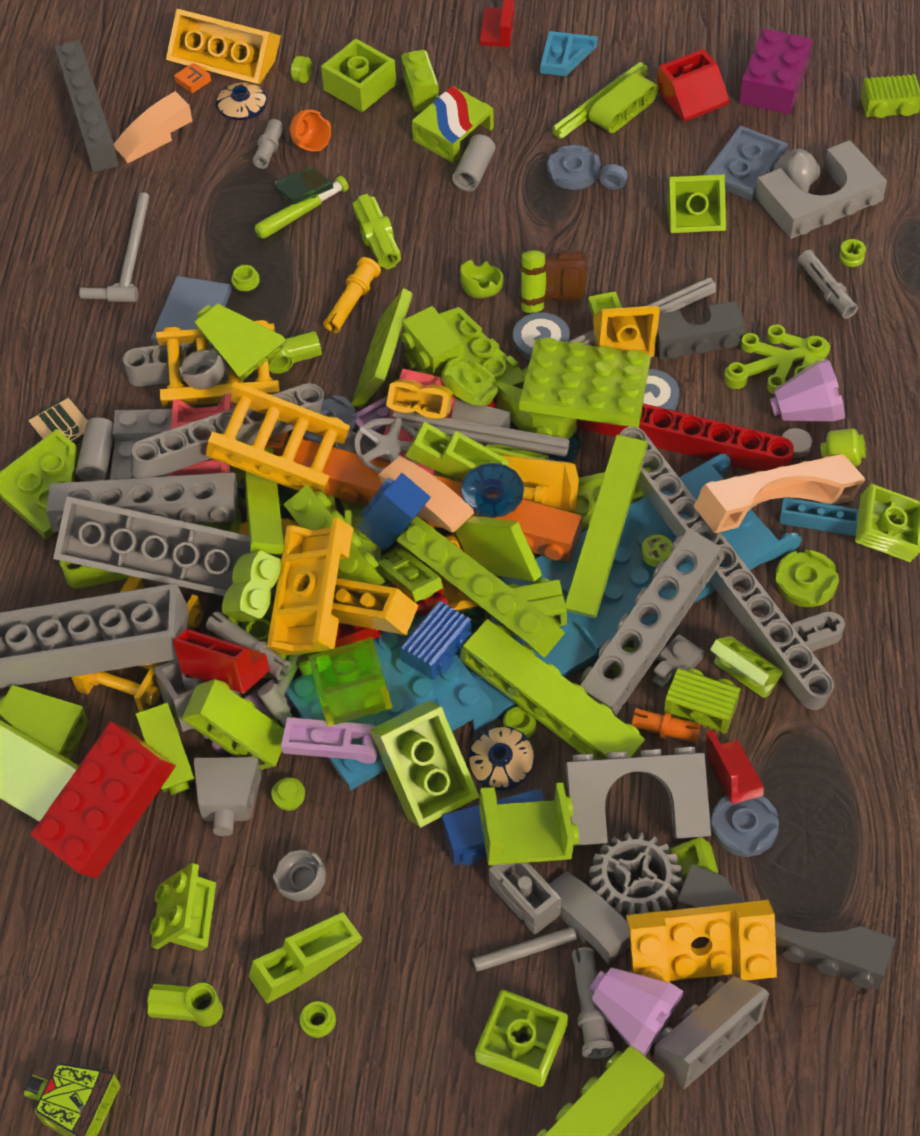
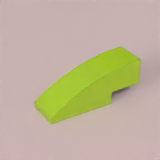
(450, 454)
(303, 957)

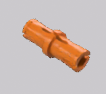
(666, 725)

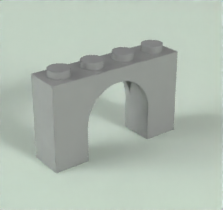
(802, 212)
(680, 774)

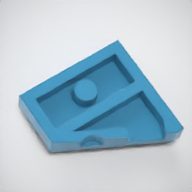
(565, 52)

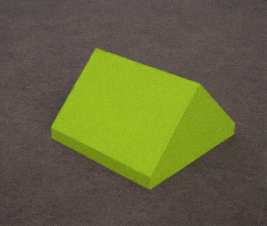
(696, 203)

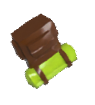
(551, 277)

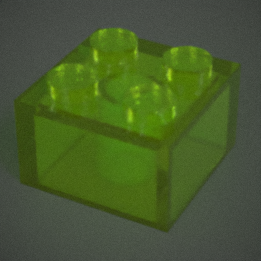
(350, 682)

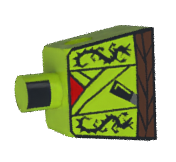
(73, 1099)

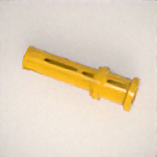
(357, 285)

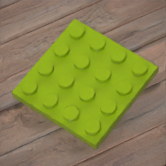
(585, 382)

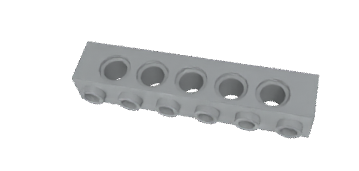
(183, 498)
(652, 638)

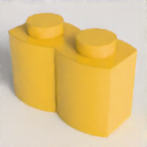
(411, 396)

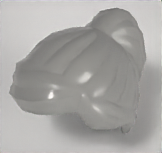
(799, 167)

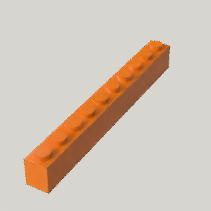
(546, 528)

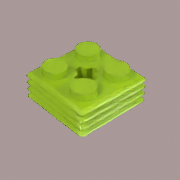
(889, 523)
(511, 1018)

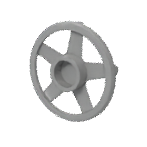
(387, 446)

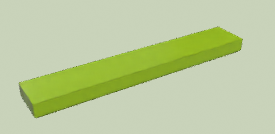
(263, 513)
(606, 526)

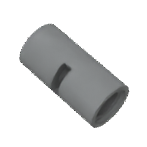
(474, 162)
(95, 450)

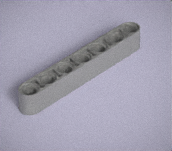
(188, 443)

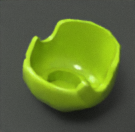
(481, 280)

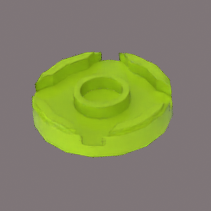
(469, 381)
(806, 578)

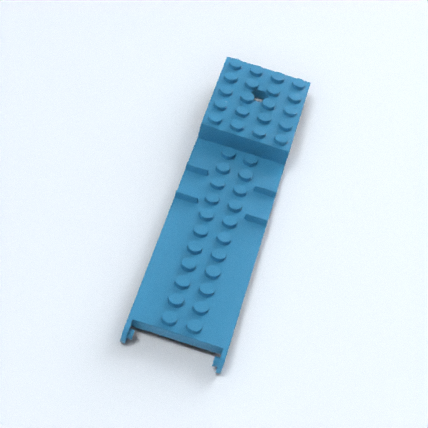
(471, 698)

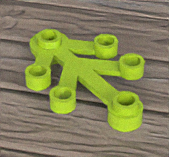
(811, 349)

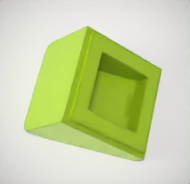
(696, 853)

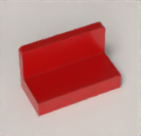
(498, 25)
(733, 769)

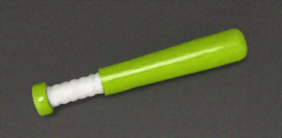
(291, 213)

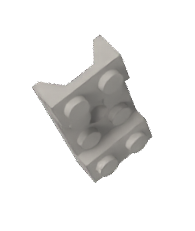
(130, 428)

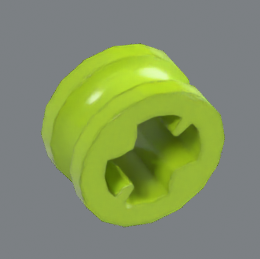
(852, 259)

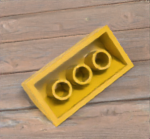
(222, 46)

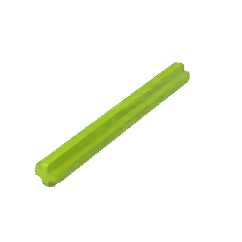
(582, 112)

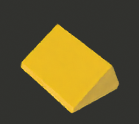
(627, 328)

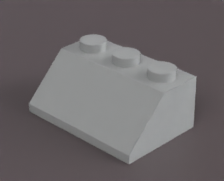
(710, 1029)

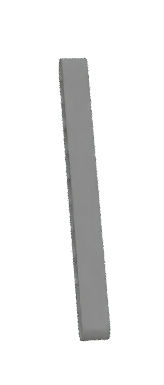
(735, 574)

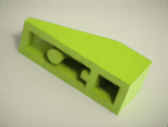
(508, 400)

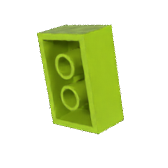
(424, 763)

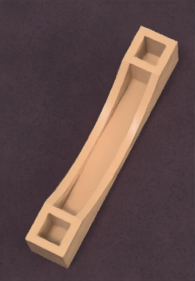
(821, 480)

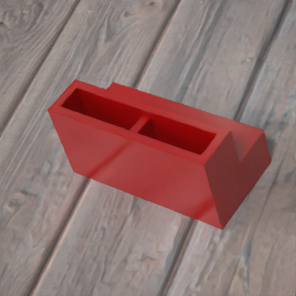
(219, 660)

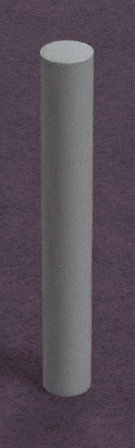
(524, 949)

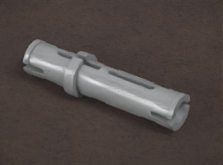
(844, 303)
(234, 634)

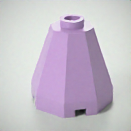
(810, 395)
(635, 1005)

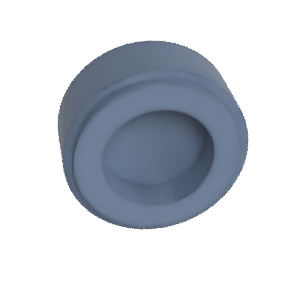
(613, 176)

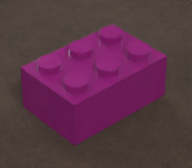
(776, 71)

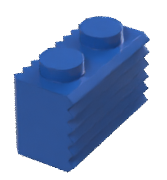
(436, 640)

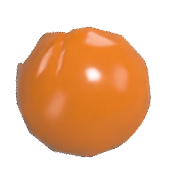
(310, 130)

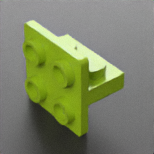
(183, 910)

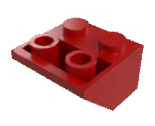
(692, 85)

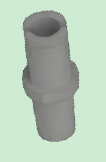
(268, 143)

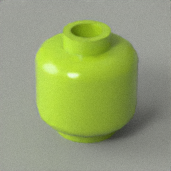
(845, 442)

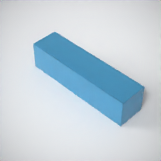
(819, 516)

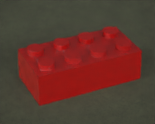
(103, 800)

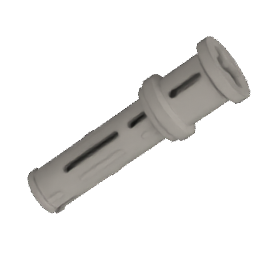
(590, 1019)

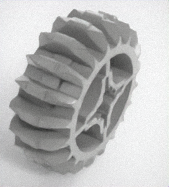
(614, 862)

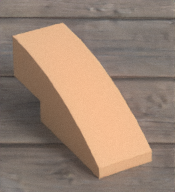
(153, 127)
(444, 507)

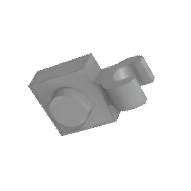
(678, 654)

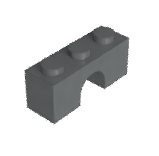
(679, 338)

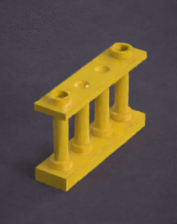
(176, 391)
(267, 465)
(147, 692)

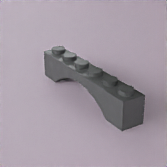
(86, 106)
(852, 953)

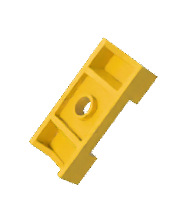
(303, 617)
(738, 935)

